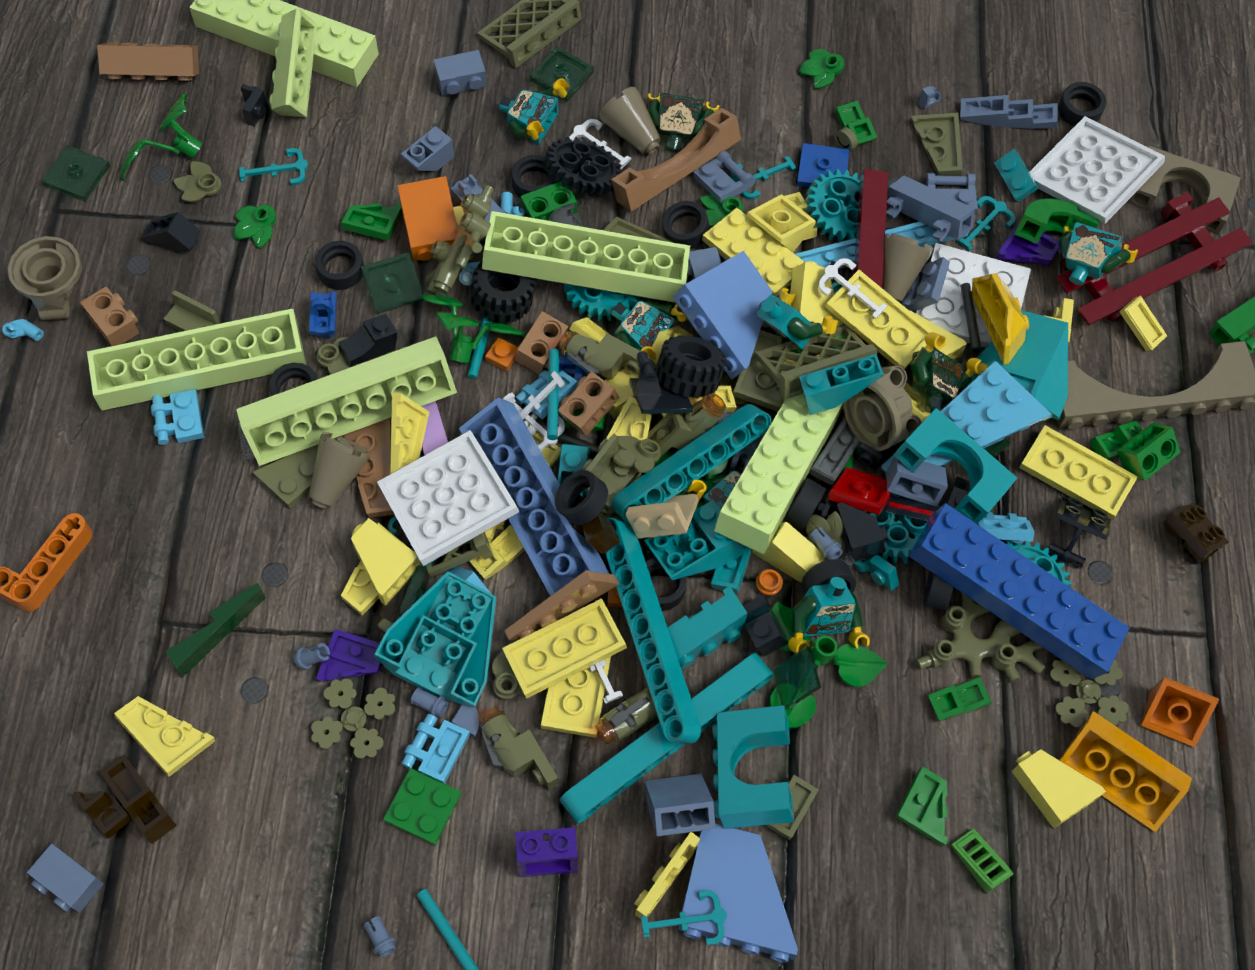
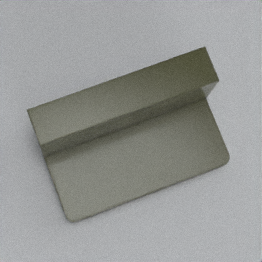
(189, 314)

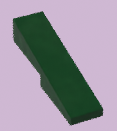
(226, 617)

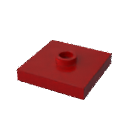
(861, 491)

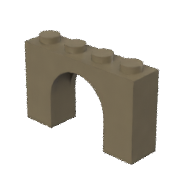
(1204, 179)

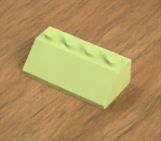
(293, 64)

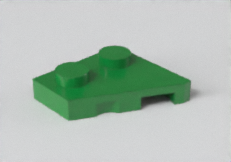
(372, 220)
(925, 806)

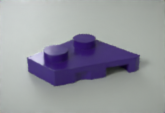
(1025, 251)
(349, 657)

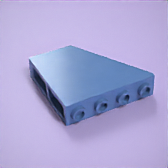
(725, 309)
(740, 873)

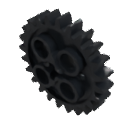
(570, 157)

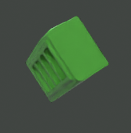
(988, 853)

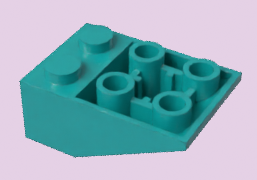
(698, 549)

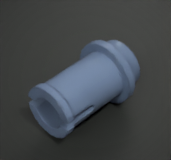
(826, 545)
(306, 657)
(429, 702)
(380, 937)

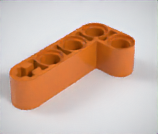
(71, 528)

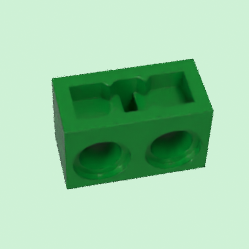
(544, 201)
(1149, 450)

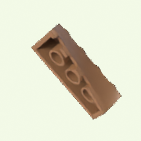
(148, 59)

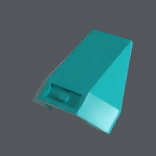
(1039, 362)
(443, 641)

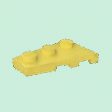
(631, 423)
(407, 431)
(359, 590)
(162, 737)
(665, 876)

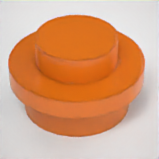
(769, 582)

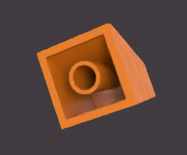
(427, 215)

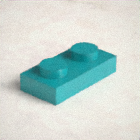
(1016, 175)
(732, 572)

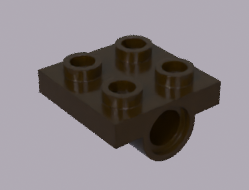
(1199, 533)

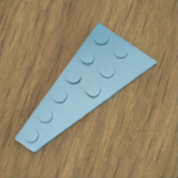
(990, 411)

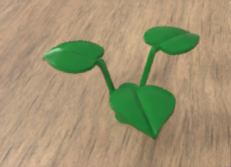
(184, 141)
(462, 343)
(856, 666)

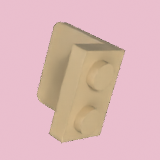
(663, 518)

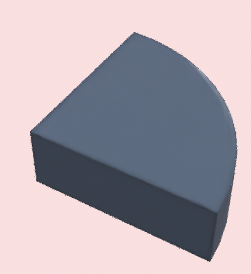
(929, 96)
(468, 719)

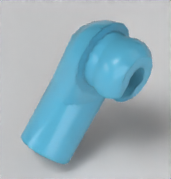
(507, 205)
(466, 274)
(22, 328)

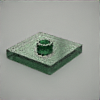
(562, 65)
(76, 173)
(392, 283)

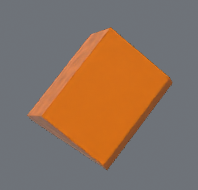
(1178, 711)

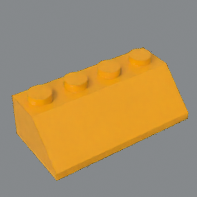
(1127, 770)

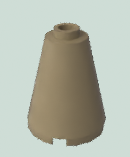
(631, 121)
(902, 264)
(335, 468)

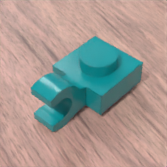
(881, 571)

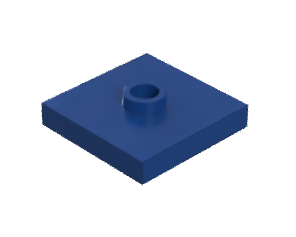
(818, 160)

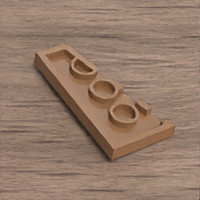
(377, 440)
(562, 603)

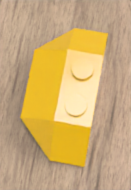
(1000, 314)

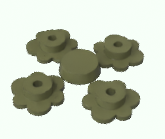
(1088, 693)
(353, 718)

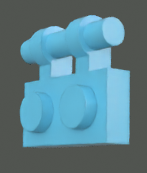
(537, 386)
(185, 413)
(1008, 527)
(443, 751)

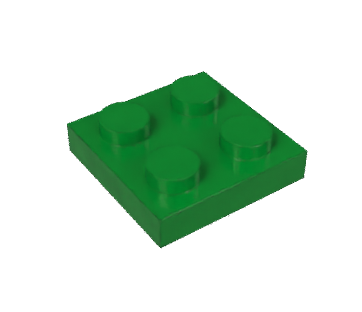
(422, 807)

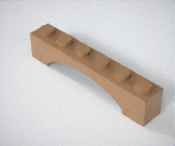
(716, 135)

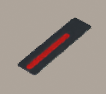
(910, 508)

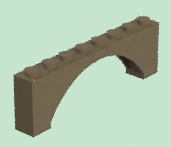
(1224, 387)

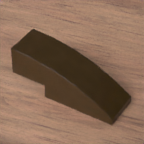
(598, 532)
(138, 799)

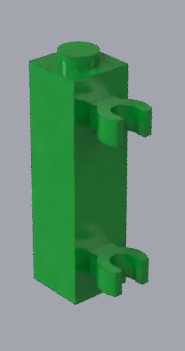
(1236, 326)

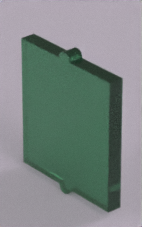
(797, 678)

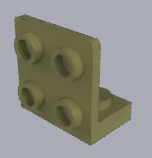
(608, 471)

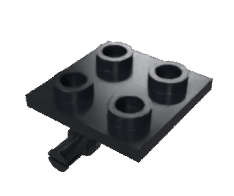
(652, 395)
(1084, 519)

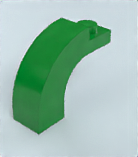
(1051, 216)

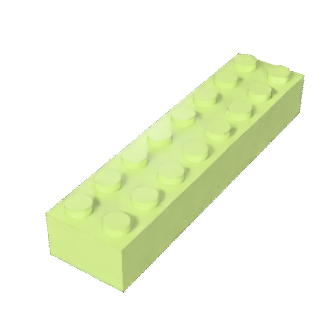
(338, 51)
(585, 256)
(194, 359)
(345, 400)
(775, 474)

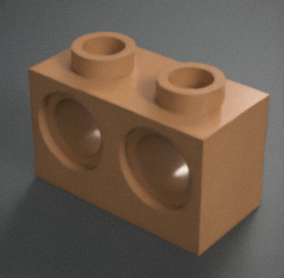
(108, 318)
(538, 342)
(594, 407)

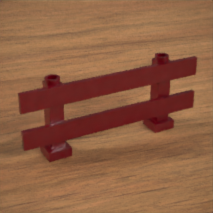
(1186, 223)

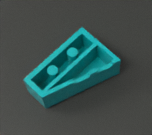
(708, 628)

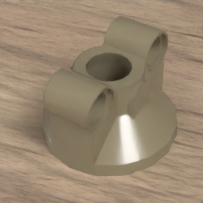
(46, 274)
(882, 411)

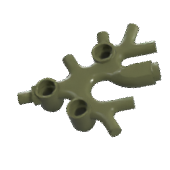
(469, 232)
(973, 649)

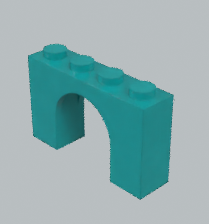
(987, 476)
(741, 802)

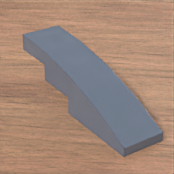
(1010, 114)

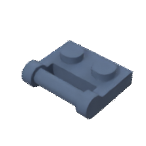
(718, 183)
(966, 196)
(929, 291)

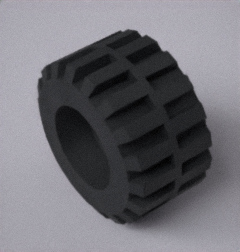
(500, 304)
(690, 366)

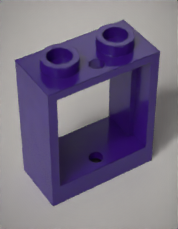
(548, 857)

